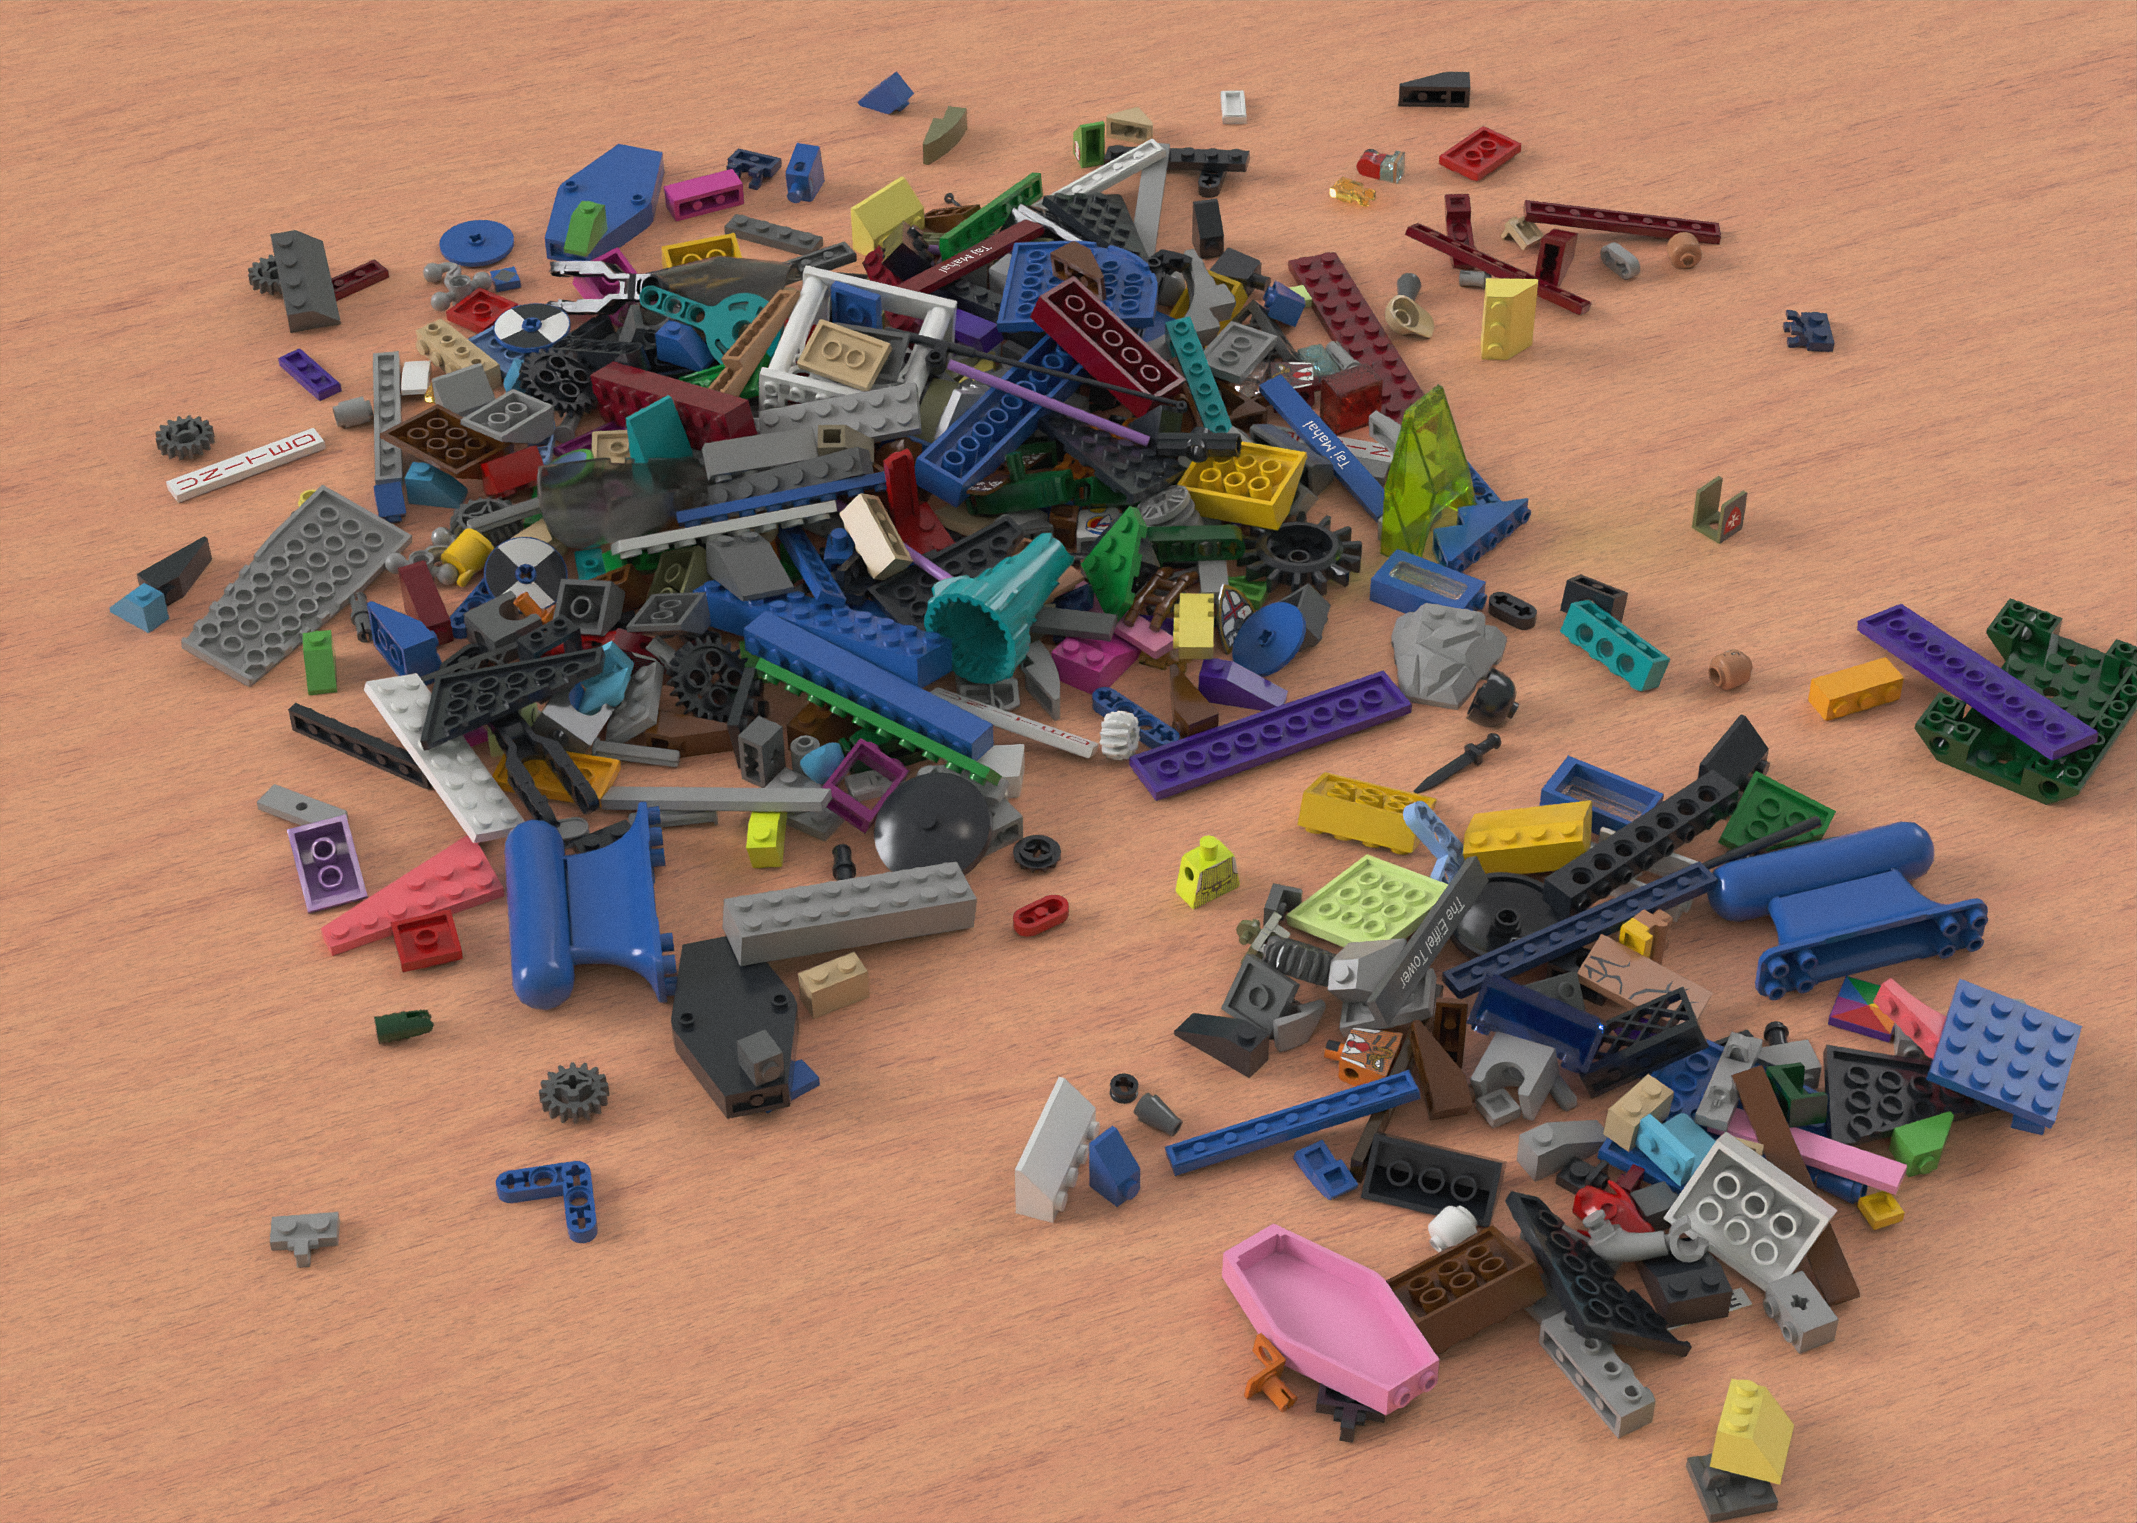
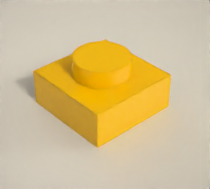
(1880, 1209)

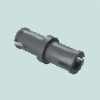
(360, 616)

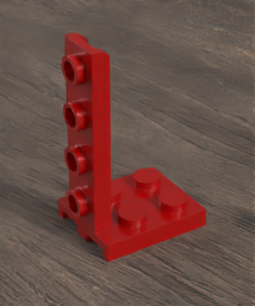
(914, 522)

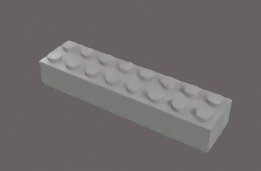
(848, 913)

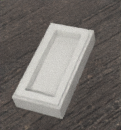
(1233, 107)

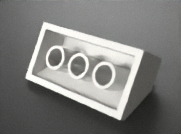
(1055, 1153)

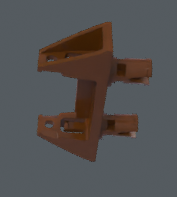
(1242, 409)

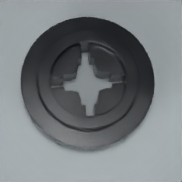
(1029, 846)

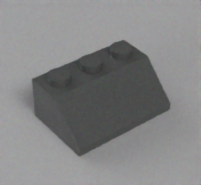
(1317, 469)

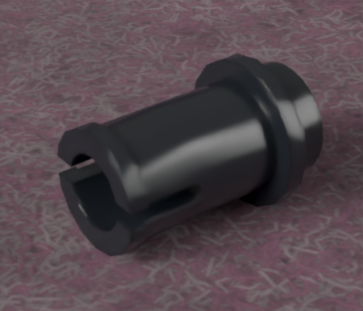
(1776, 1033)

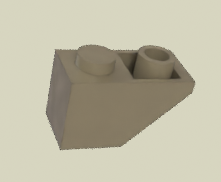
(842, 437)

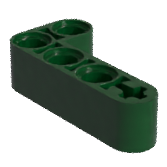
(1230, 545)

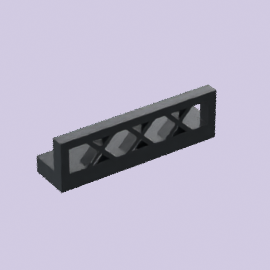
(855, 580)

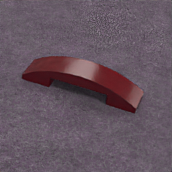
(1459, 223)

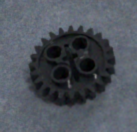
(559, 381)
(691, 663)

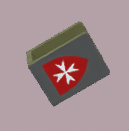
(1707, 513)

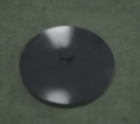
(933, 823)
(1505, 908)

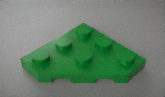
(1116, 563)
(1770, 808)

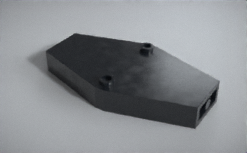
(725, 1003)

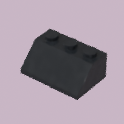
(1737, 755)

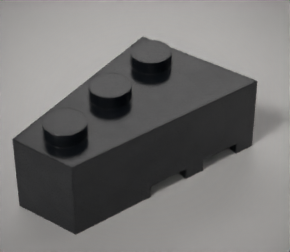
(906, 252)

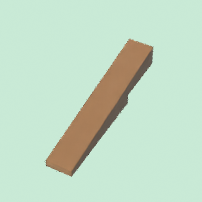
(751, 346)

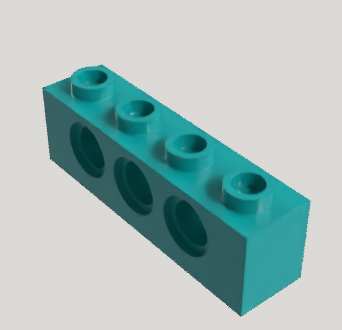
(1614, 645)

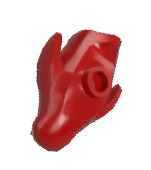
(1618, 1208)

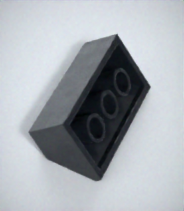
(1432, 1177)

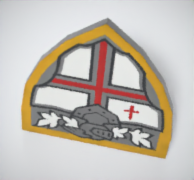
(1232, 612)

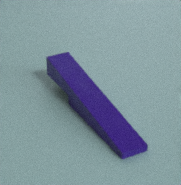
(976, 332)

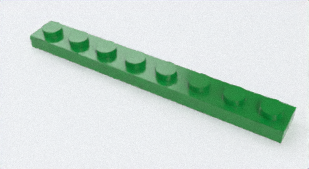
(990, 216)

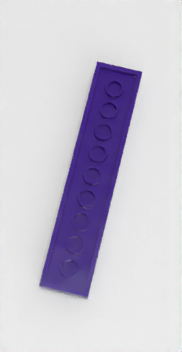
(1978, 682)
(1269, 735)

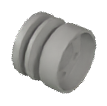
(1170, 508)

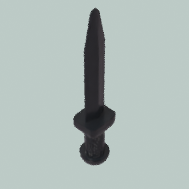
(1473, 753)

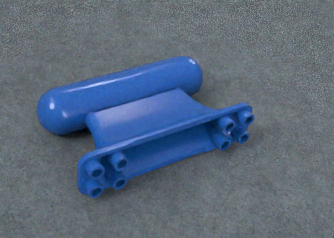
(1845, 907)
(584, 909)

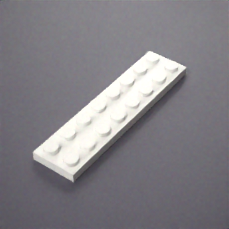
(735, 527)
(450, 767)

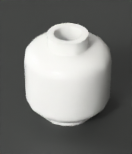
(1451, 1227)

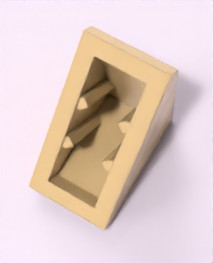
(1129, 126)

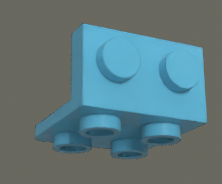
(609, 685)
(1674, 1145)

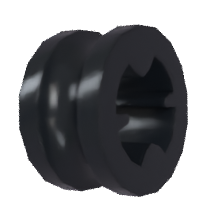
(1124, 1080)

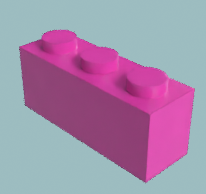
(704, 195)

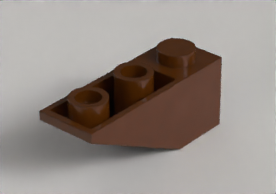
(688, 734)

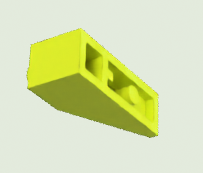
(766, 839)

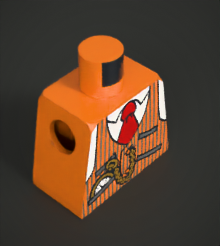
(1365, 1055)

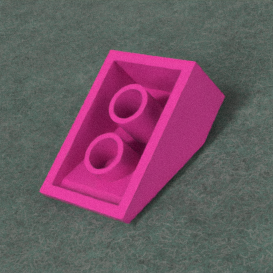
(601, 286)
(1093, 663)

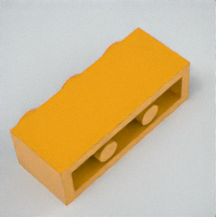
(1855, 689)

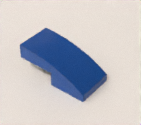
(1323, 1171)

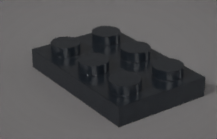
(747, 707)

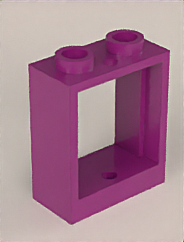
(848, 807)

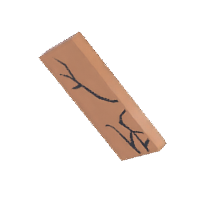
(1635, 979)

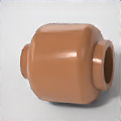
(1683, 249)
(1730, 669)

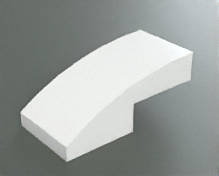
(415, 377)

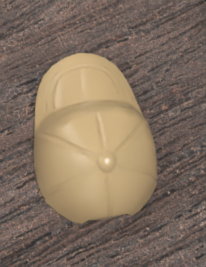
(1408, 317)

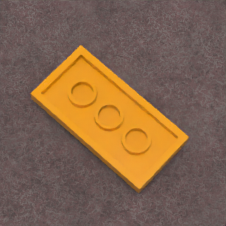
(597, 770)

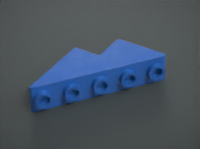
(1477, 532)

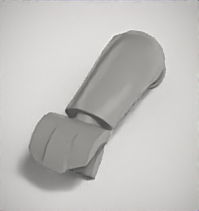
(1620, 1246)

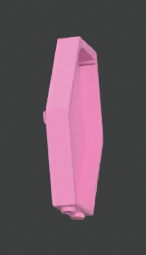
(1331, 1318)

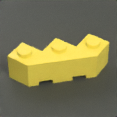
(1194, 626)

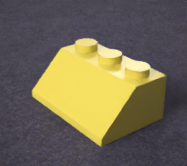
(882, 213)
(1508, 317)
(1752, 1433)

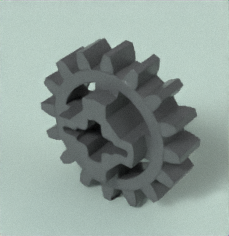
(265, 276)
(185, 437)
(574, 1092)

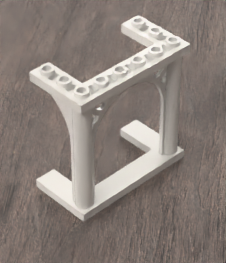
(779, 380)

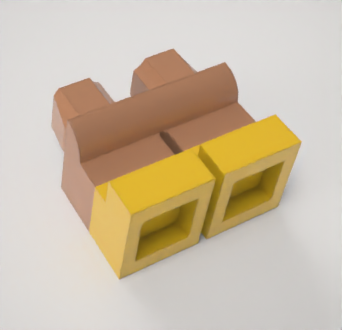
(1647, 934)

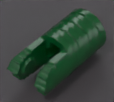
(402, 1025)

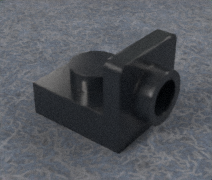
(1580, 1174)

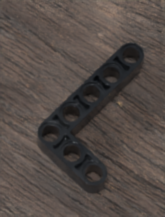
(590, 345)

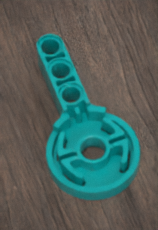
(719, 321)

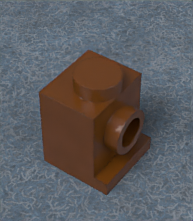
(1064, 522)

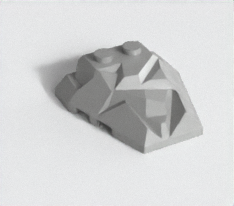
(1444, 654)

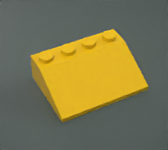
(1247, 488)
(1360, 812)
(1529, 837)

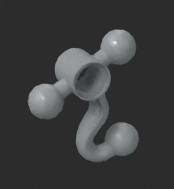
(458, 285)
(441, 539)

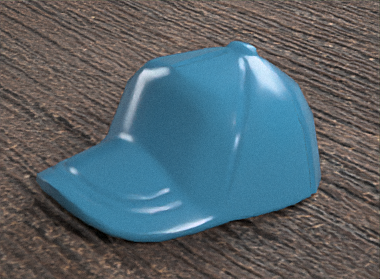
(822, 762)

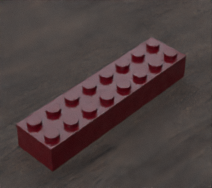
(703, 412)

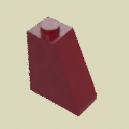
(1555, 255)
(424, 601)

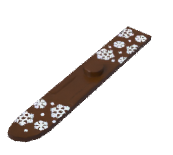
(1002, 477)

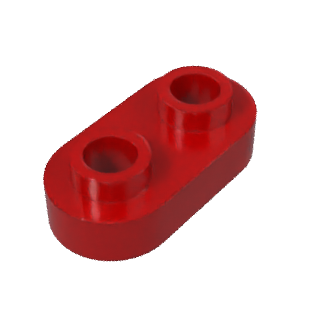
(1040, 915)

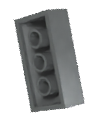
(304, 281)

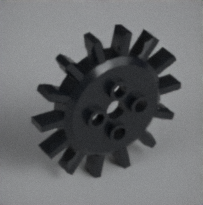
(1318, 552)

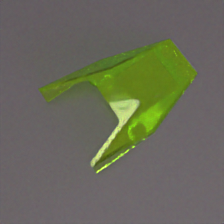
(1424, 475)

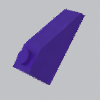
(1236, 686)

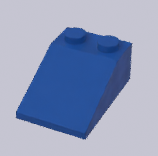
(404, 642)

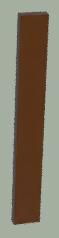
(1781, 1150)

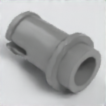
(1473, 278)

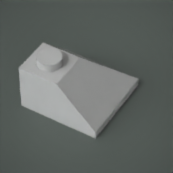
(1361, 967)

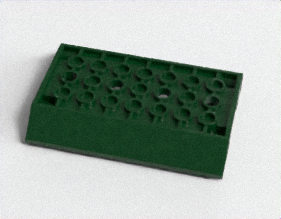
(2095, 691)

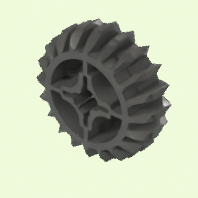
(481, 507)
(1298, 959)

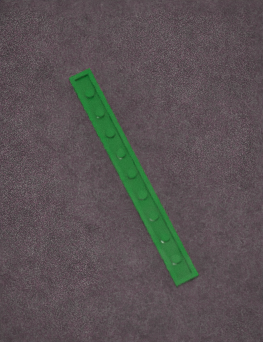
(885, 727)

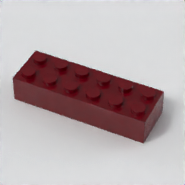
(1105, 345)

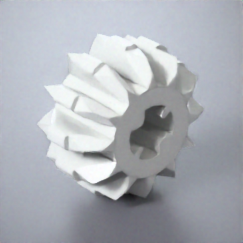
(1119, 735)

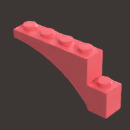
(1911, 1015)

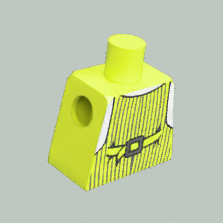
(1207, 872)

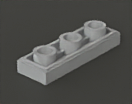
(296, 806)

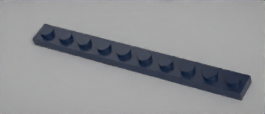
(1579, 929)

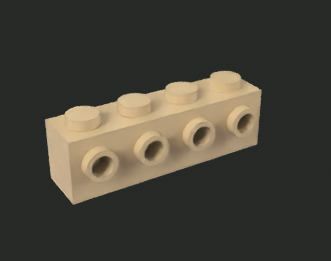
(453, 351)

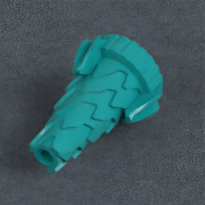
(995, 611)

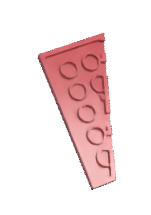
(449, 880)

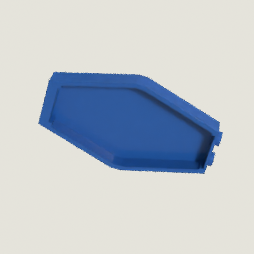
(622, 180)

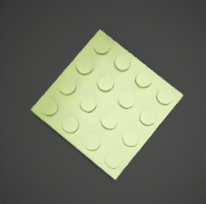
(1368, 904)

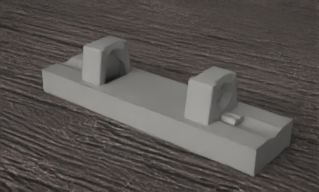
(1721, 1096)

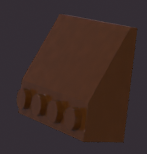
(445, 443)
(1468, 1288)

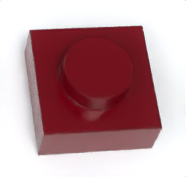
(1632, 1180)

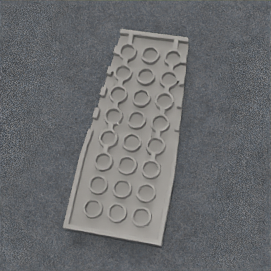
(294, 585)

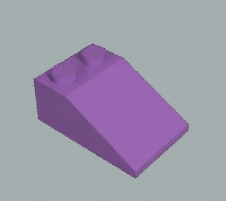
(327, 863)

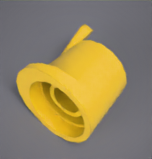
(467, 554)

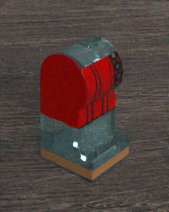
(1382, 166)

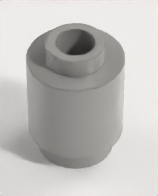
(352, 412)
(801, 747)

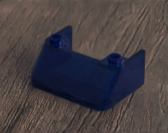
(1537, 1018)

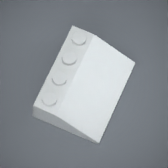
(1751, 1212)

